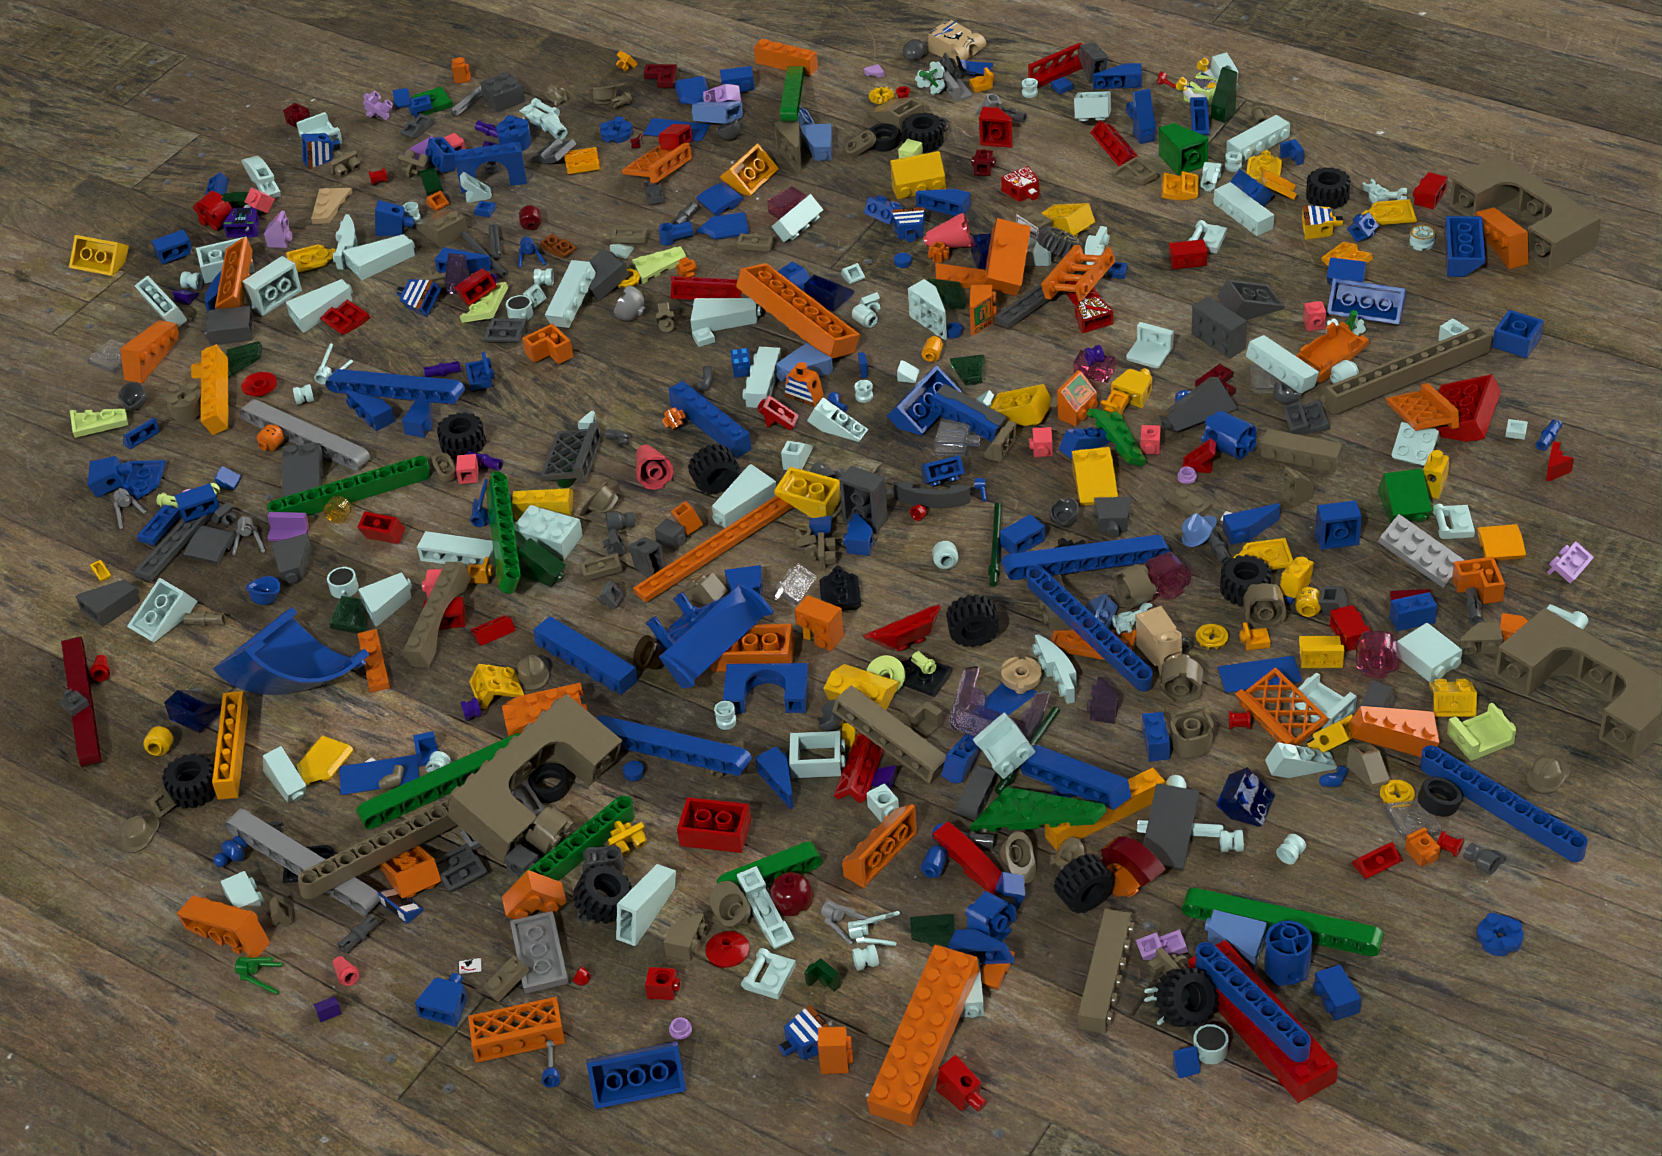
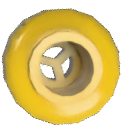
(1307, 602)
(158, 741)

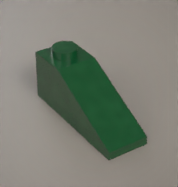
(1224, 98)

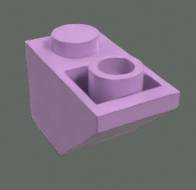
(723, 93)
(277, 232)

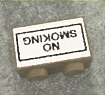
(1032, 218)

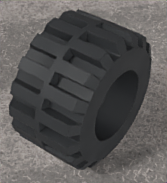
(924, 128)
(1328, 187)
(461, 434)
(713, 469)
(1241, 573)
(972, 620)
(189, 780)
(1084, 883)
(591, 902)
(1201, 997)

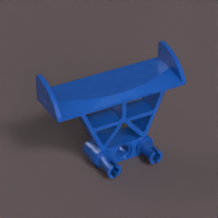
(706, 631)

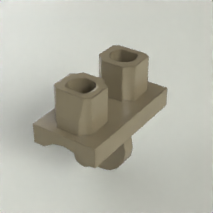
(343, 161)
(411, 165)
(438, 278)
(665, 318)
(823, 551)
(1165, 963)

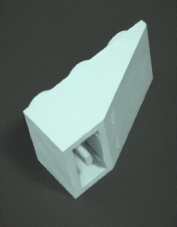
(927, 307)

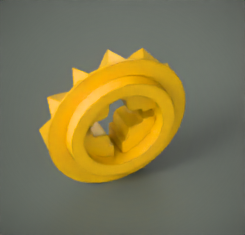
(875, 95)
(632, 279)
(1206, 631)
(1403, 788)

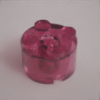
(1168, 575)
(1376, 654)

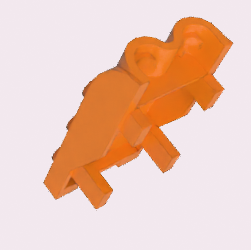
(1331, 349)
(526, 708)

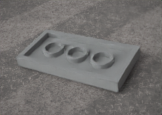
(1419, 550)
(540, 951)

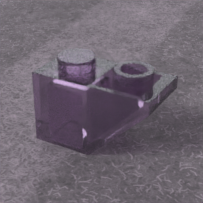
(455, 271)
(1104, 702)

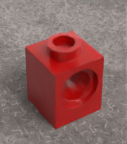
(661, 983)

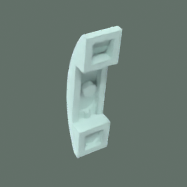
(763, 908)

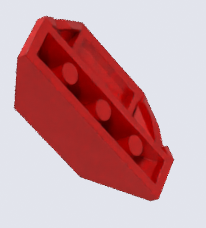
(903, 631)

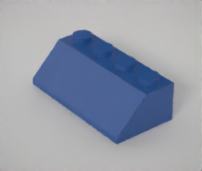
(1463, 245)
(1370, 301)
(914, 410)
(636, 1075)

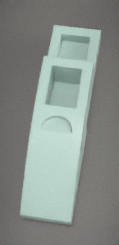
(261, 175)
(346, 239)
(1096, 244)
(1056, 664)

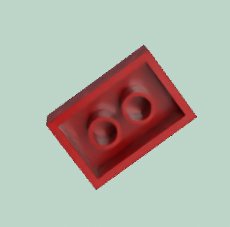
(714, 825)

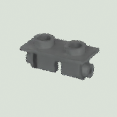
(950, 66)

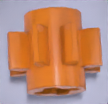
(938, 252)
(686, 267)
(674, 418)

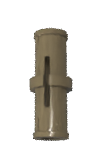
(204, 618)

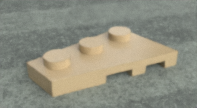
(328, 202)

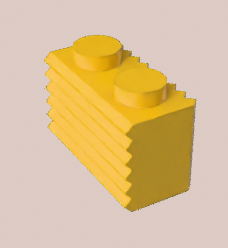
(1296, 576)

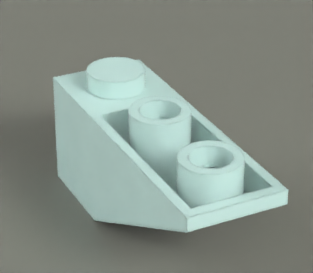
(836, 422)
(1296, 761)

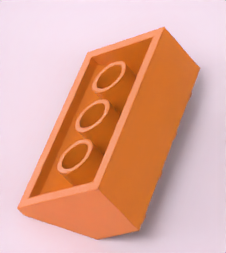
(234, 271)
(881, 846)

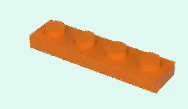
(374, 665)

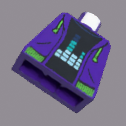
(242, 223)

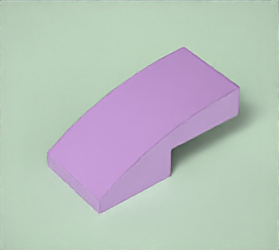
(1172, 943)

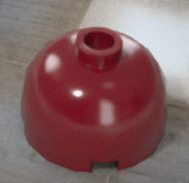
(791, 893)

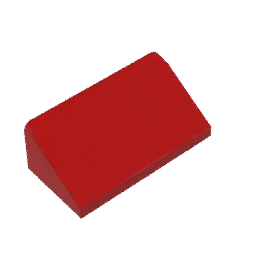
(493, 630)
(1377, 860)

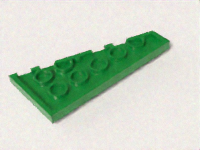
(1030, 809)

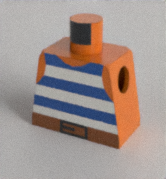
(803, 385)

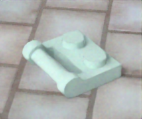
(534, 115)
(1213, 237)
(1459, 519)
(775, 977)

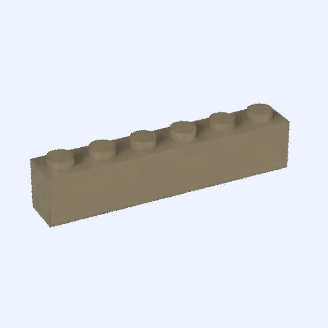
(890, 734)
(1105, 971)

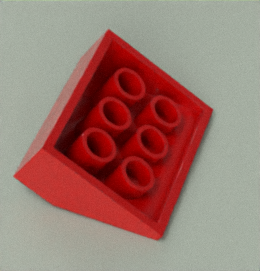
(1475, 404)

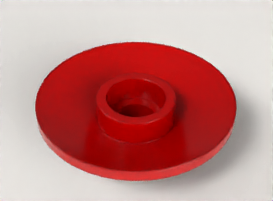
(259, 384)
(727, 949)

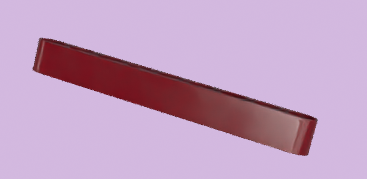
(83, 722)

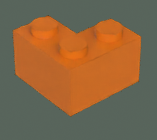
(548, 342)
(1480, 574)
(822, 619)
(532, 893)

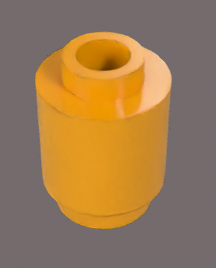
(932, 349)

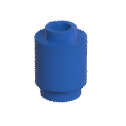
(934, 861)

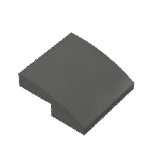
(553, 151)
(505, 330)
(1306, 418)
(209, 544)
(459, 868)

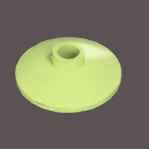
(888, 665)

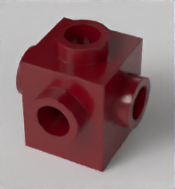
(295, 113)
(983, 162)

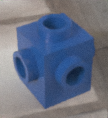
(1362, 227)

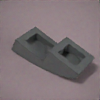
(418, 127)

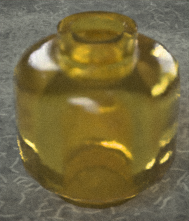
(337, 509)

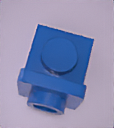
(420, 104)
(1292, 149)

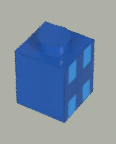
(740, 362)

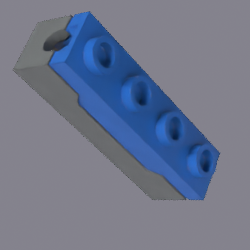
(966, 410)

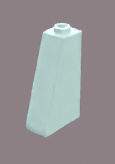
(378, 256)
(311, 306)
(723, 313)
(743, 496)
(643, 904)

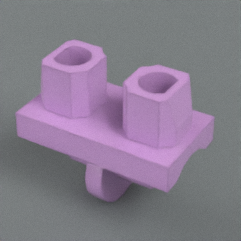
(375, 107)

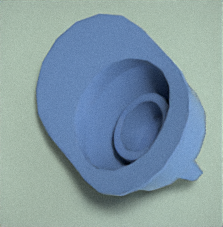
(1197, 529)

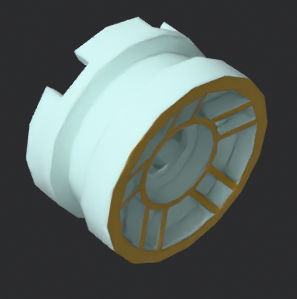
(1422, 237)

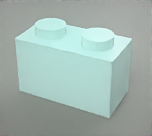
(241, 893)

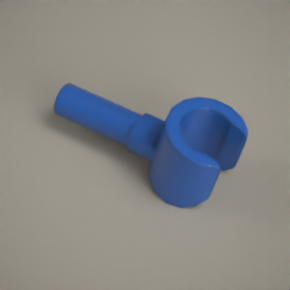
(980, 484)

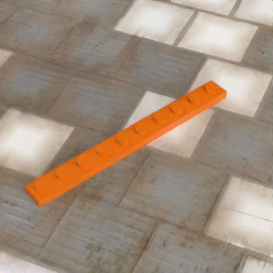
(711, 548)

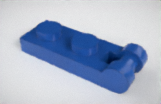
(159, 525)

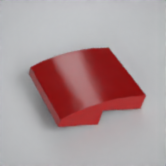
(345, 317)

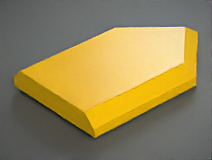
(1265, 161)
(1392, 212)
(310, 257)
(1273, 552)
(323, 760)

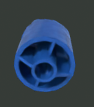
(1231, 434)
(1287, 953)

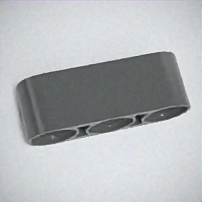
(977, 792)

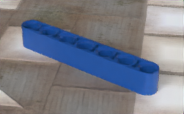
(1253, 1002)

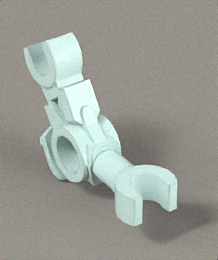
(1378, 193)
(1127, 619)

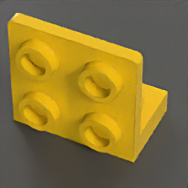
(1321, 652)
(492, 681)
(1453, 698)

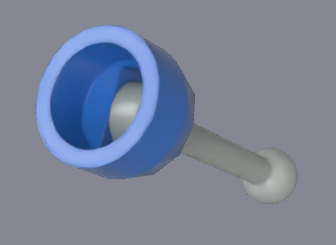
(550, 1075)

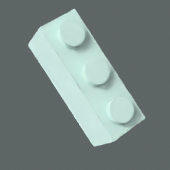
(797, 219)

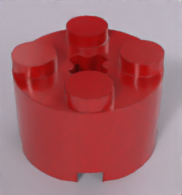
(212, 210)

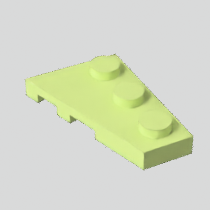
(654, 263)
(487, 305)
(94, 422)

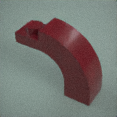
(1134, 857)

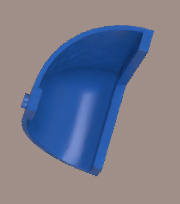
(284, 660)

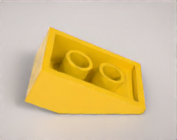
(1070, 217)
(1023, 405)
(1093, 474)
(809, 492)

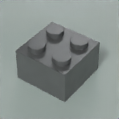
(502, 91)

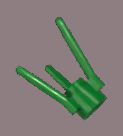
(248, 966)

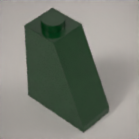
(540, 564)

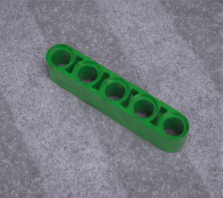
(796, 859)

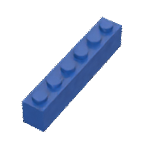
(710, 419)
(585, 655)
(1076, 777)

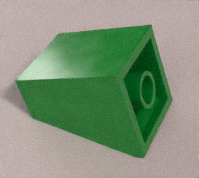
(1182, 148)
(1405, 495)

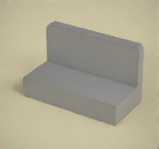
(955, 88)

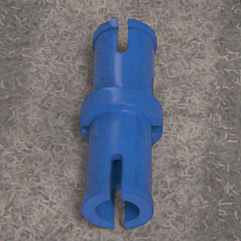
(1548, 435)

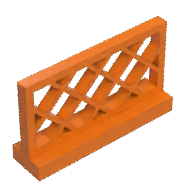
(659, 162)
(1425, 407)
(1271, 724)
(517, 1039)

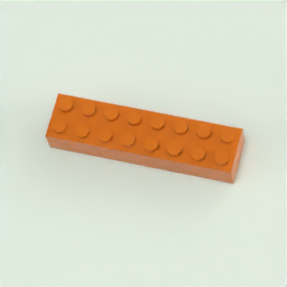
(797, 310)
(923, 1036)

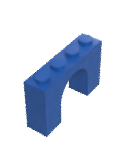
(507, 154)
(790, 676)

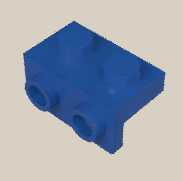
(881, 208)
(479, 373)

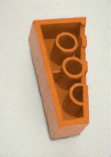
(147, 350)
(1395, 728)
(224, 925)

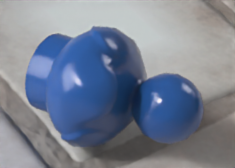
(231, 849)

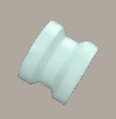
(1029, 87)
(1233, 161)
(863, 391)
(437, 760)

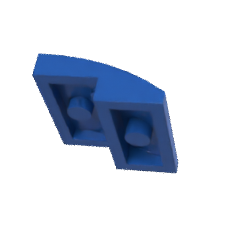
(719, 198)

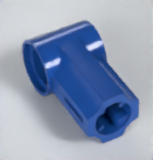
(669, 232)

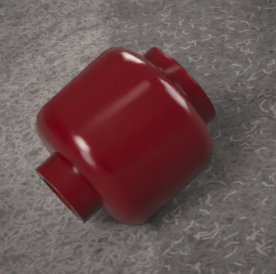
(529, 217)

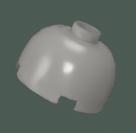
(630, 305)

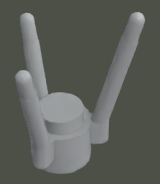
(990, 100)
(123, 499)
(245, 528)
(835, 912)

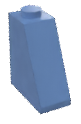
(717, 111)
(817, 140)
(815, 361)
(1240, 932)

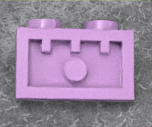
(1571, 562)

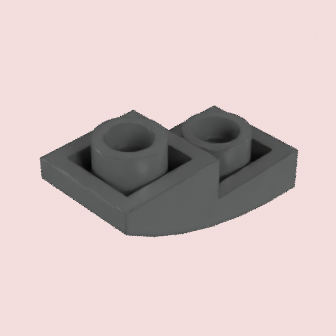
(654, 192)

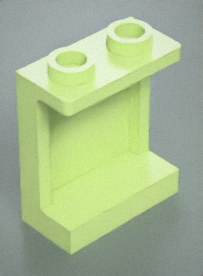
(1482, 733)

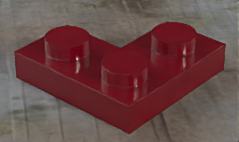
(663, 73)
(1223, 373)

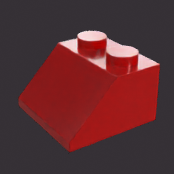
(995, 128)

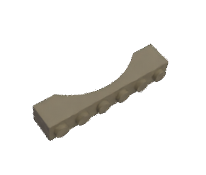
(423, 640)

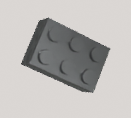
(1219, 327)
(865, 495)

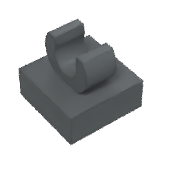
(222, 513)
(615, 542)
(610, 595)
(73, 702)

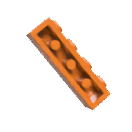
(781, 55)

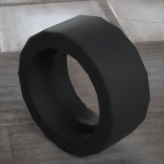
(886, 144)
(549, 771)
(1442, 787)

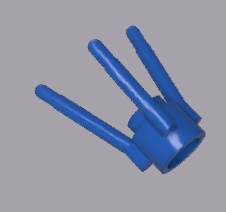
(527, 247)
(479, 514)

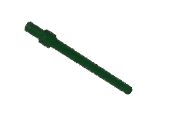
(994, 568)
(1034, 740)

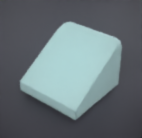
(621, 250)
(852, 273)
(907, 372)
(586, 420)

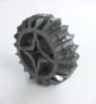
(1057, 240)

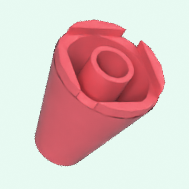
(952, 233)
(652, 468)

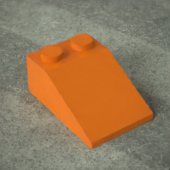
(411, 872)

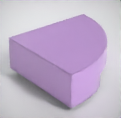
(874, 70)

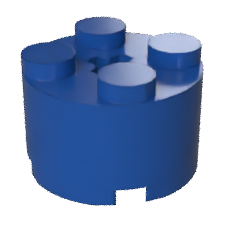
(514, 130)
(991, 916)

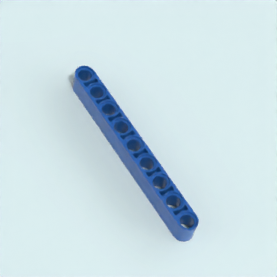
(396, 386)
(1086, 556)
(1040, 581)
(678, 746)
(1505, 804)

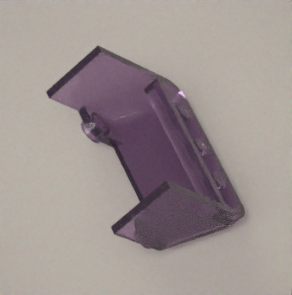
(972, 717)

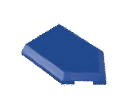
(691, 90)
(725, 226)
(144, 477)

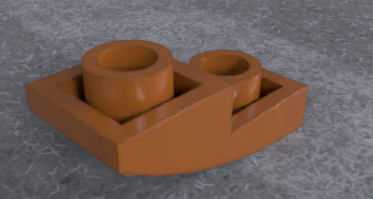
(557, 247)

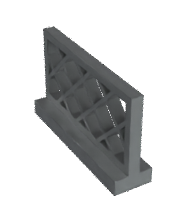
(585, 454)

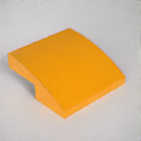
(582, 160)
(1278, 183)
(1179, 187)
(1347, 251)
(1502, 542)

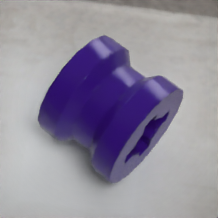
(1094, 355)
(471, 709)

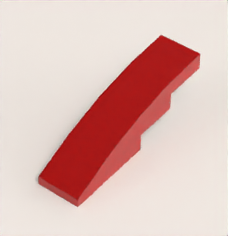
(969, 856)

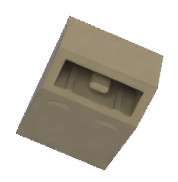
(896, 110)

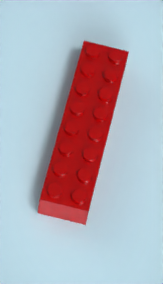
(1298, 1078)

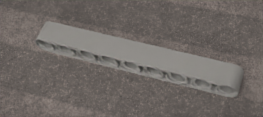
(301, 432)
(297, 858)

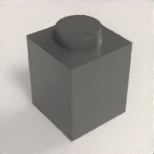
(670, 534)
(1332, 598)

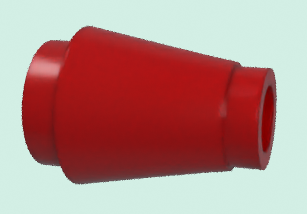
(100, 669)

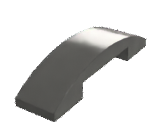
(932, 498)

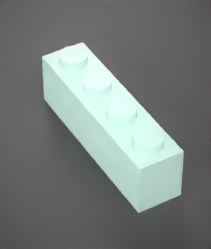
(1260, 137)
(1243, 209)
(570, 293)
(160, 301)
(1282, 364)
(762, 376)
(451, 548)

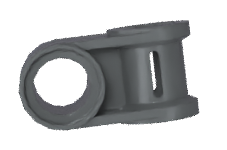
(609, 855)

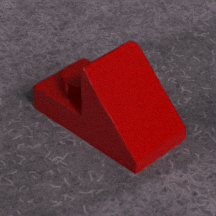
(776, 411)
(1201, 457)
(1558, 464)

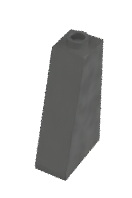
(1198, 405)

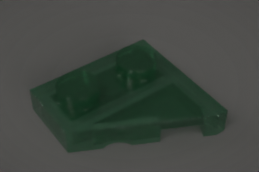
(949, 292)
(242, 357)
(969, 368)
(348, 616)
(933, 929)

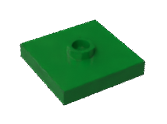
(438, 99)

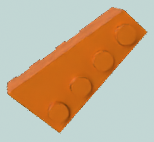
(1505, 237)

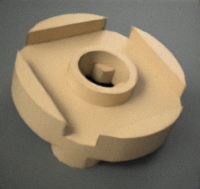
(1017, 682)

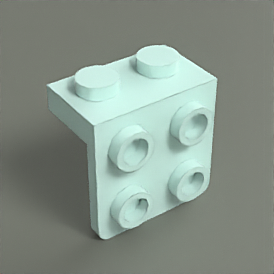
(1151, 346)
(1414, 445)

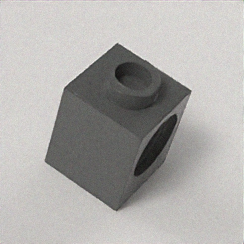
(520, 860)

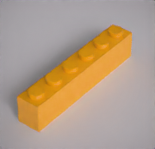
(214, 389)
(230, 745)
(1142, 793)

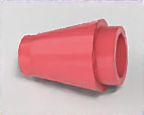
(345, 971)

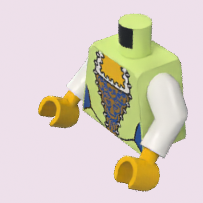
(1201, 85)

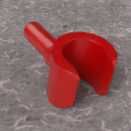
(1162, 78)

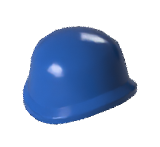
(263, 590)

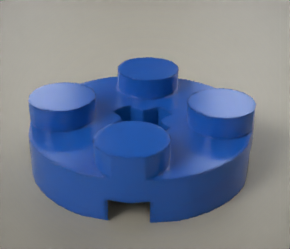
(616, 130)
(1500, 924)

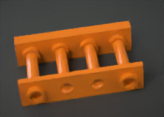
(1073, 262)

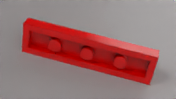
(1057, 69)
(1113, 143)
(701, 287)
(859, 769)

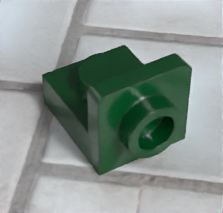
(824, 973)

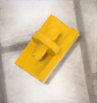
(625, 834)

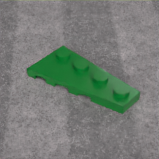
(1119, 434)

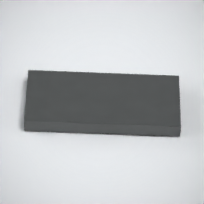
(1171, 824)

